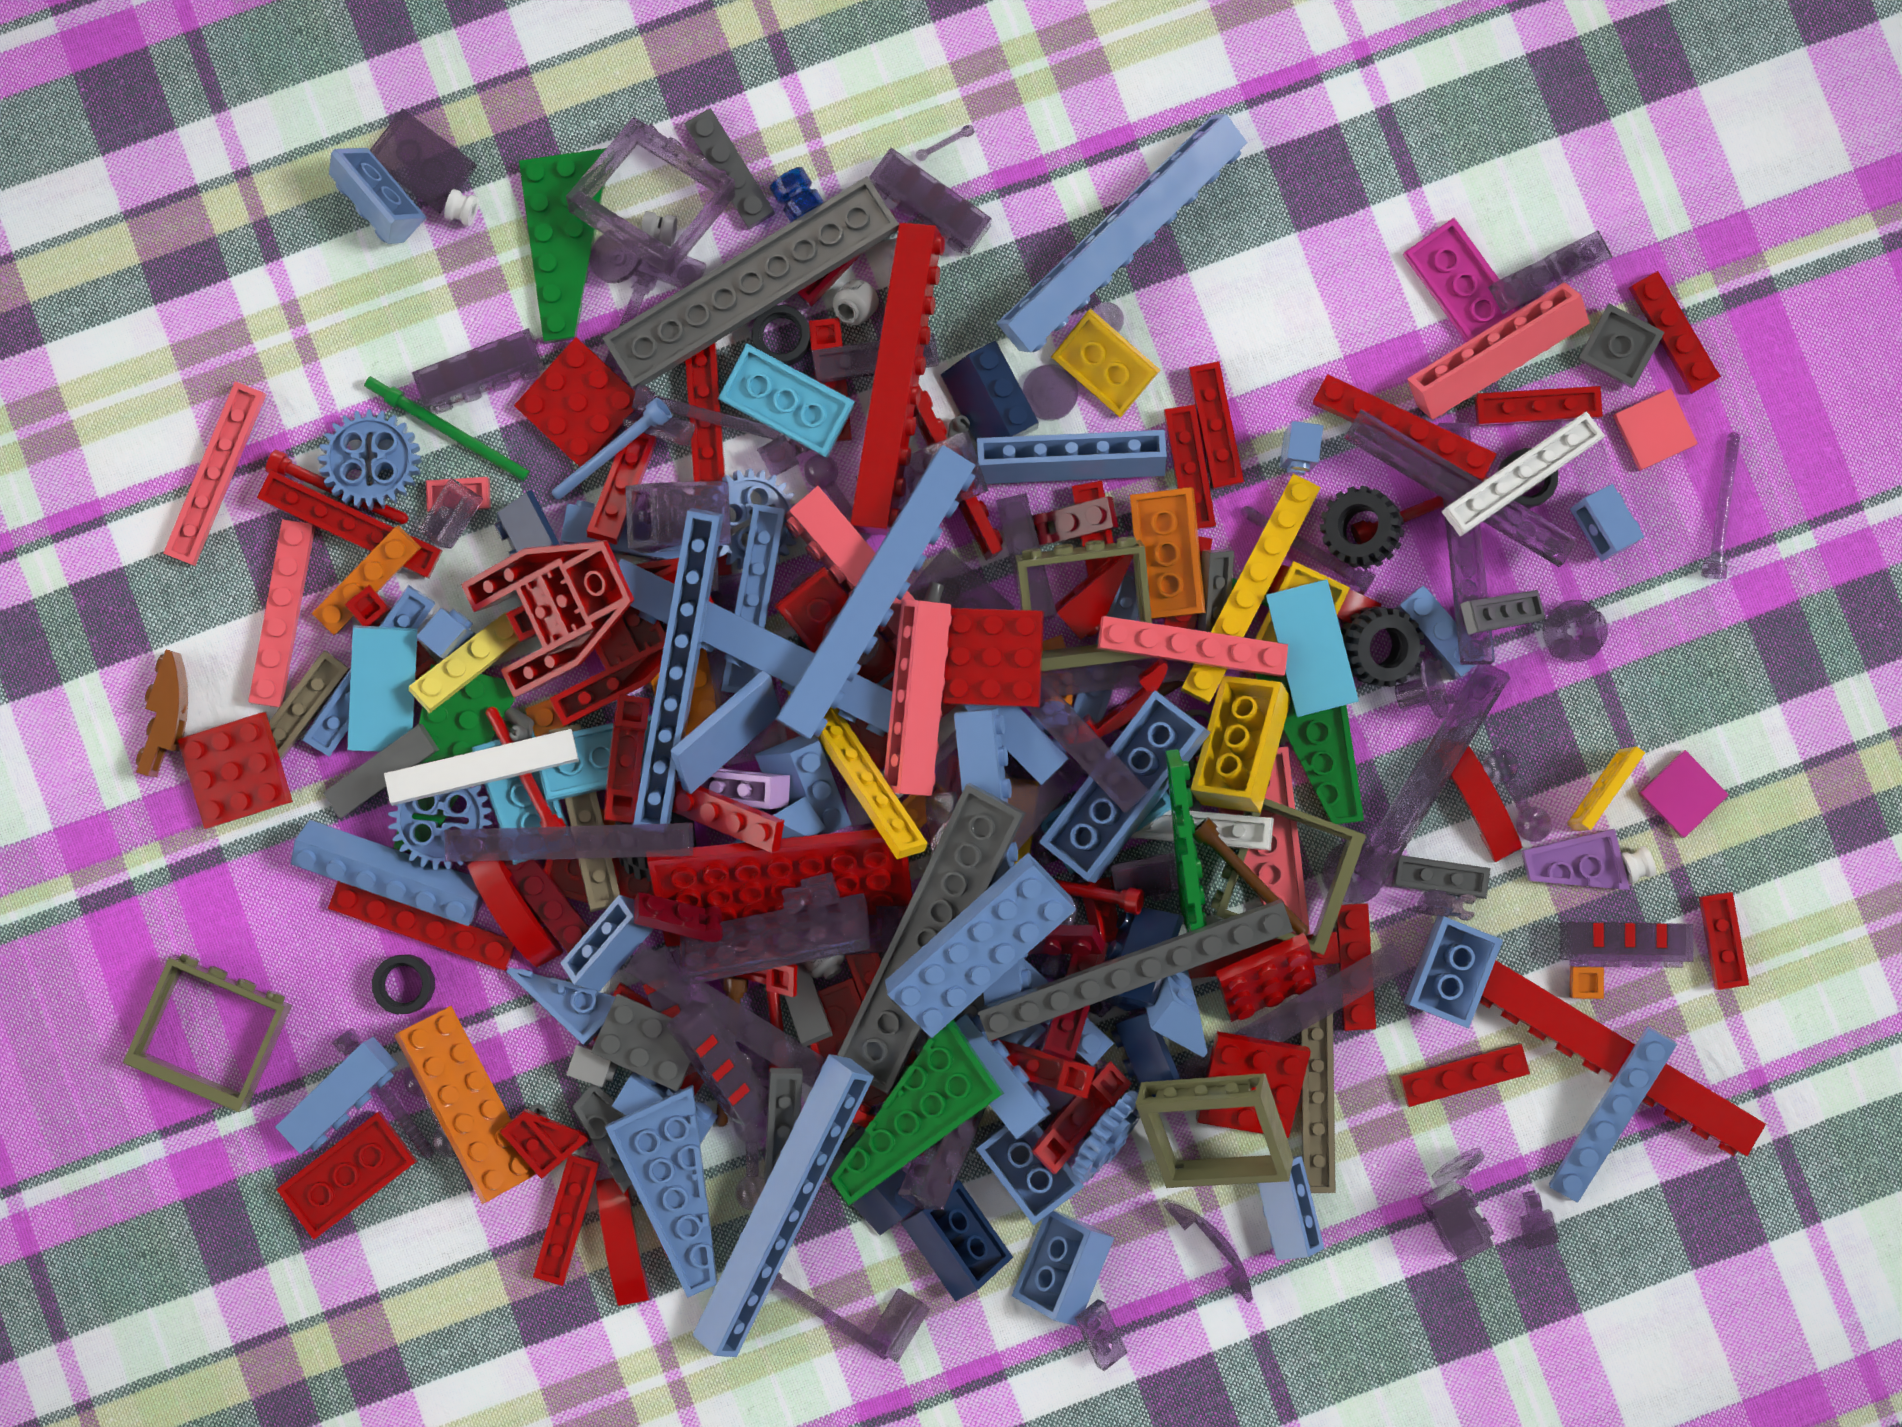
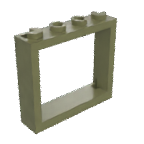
(1087, 654)
(1338, 886)
(139, 1059)
(1215, 1094)

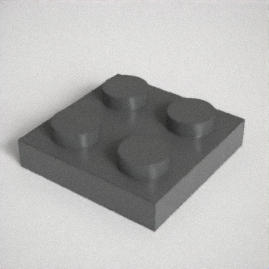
(1620, 345)

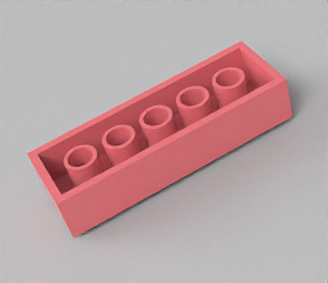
(838, 546)

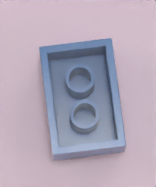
(1024, 1175)

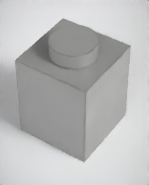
(591, 1067)

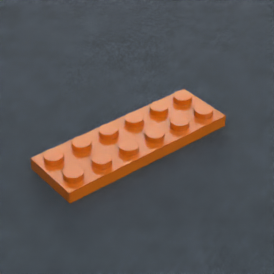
(464, 1102)

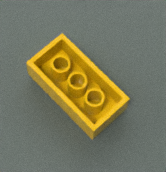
(1242, 744)

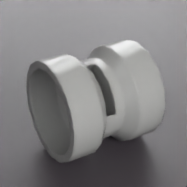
(660, 228)

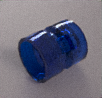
(795, 193)

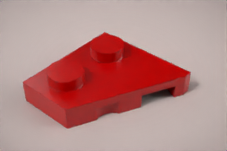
(542, 1140)

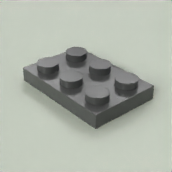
(642, 1043)

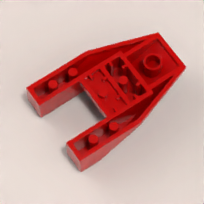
(570, 597)
(628, 653)

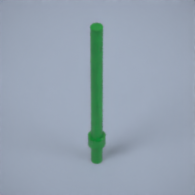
(396, 398)

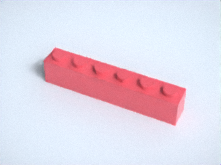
(1498, 350)
(917, 697)

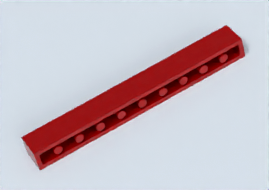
(897, 378)
(1608, 1051)

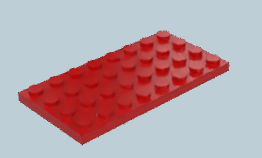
(751, 880)

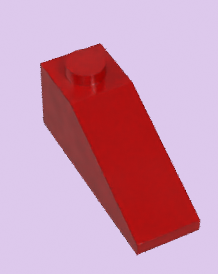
(1093, 597)

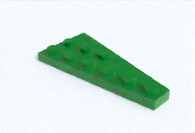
(558, 239)
(456, 729)
(1327, 756)
(1187, 865)
(927, 1104)

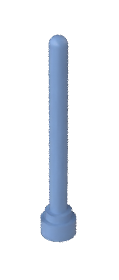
(655, 414)

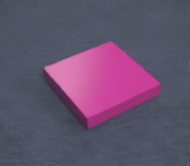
(1683, 794)

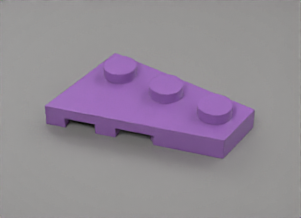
(1579, 861)

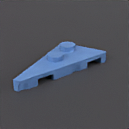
(574, 1007)

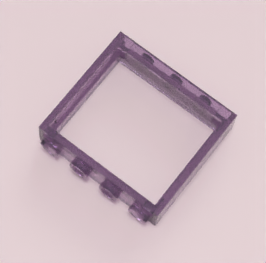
(623, 232)

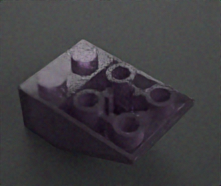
(660, 510)

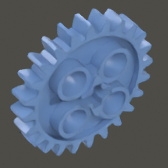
(341, 461)
(739, 500)
(435, 847)
(1107, 1137)

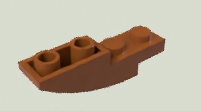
(170, 702)

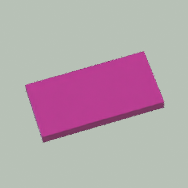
(1457, 279)

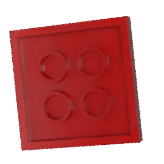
(578, 402)
(994, 657)
(235, 770)
(1267, 978)
(1244, 1055)

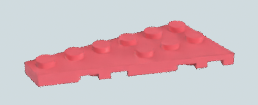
(1282, 865)

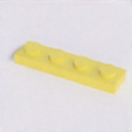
(465, 664)

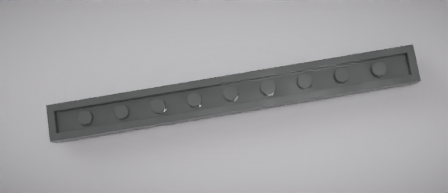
(1135, 969)

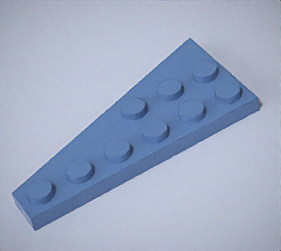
(666, 1168)

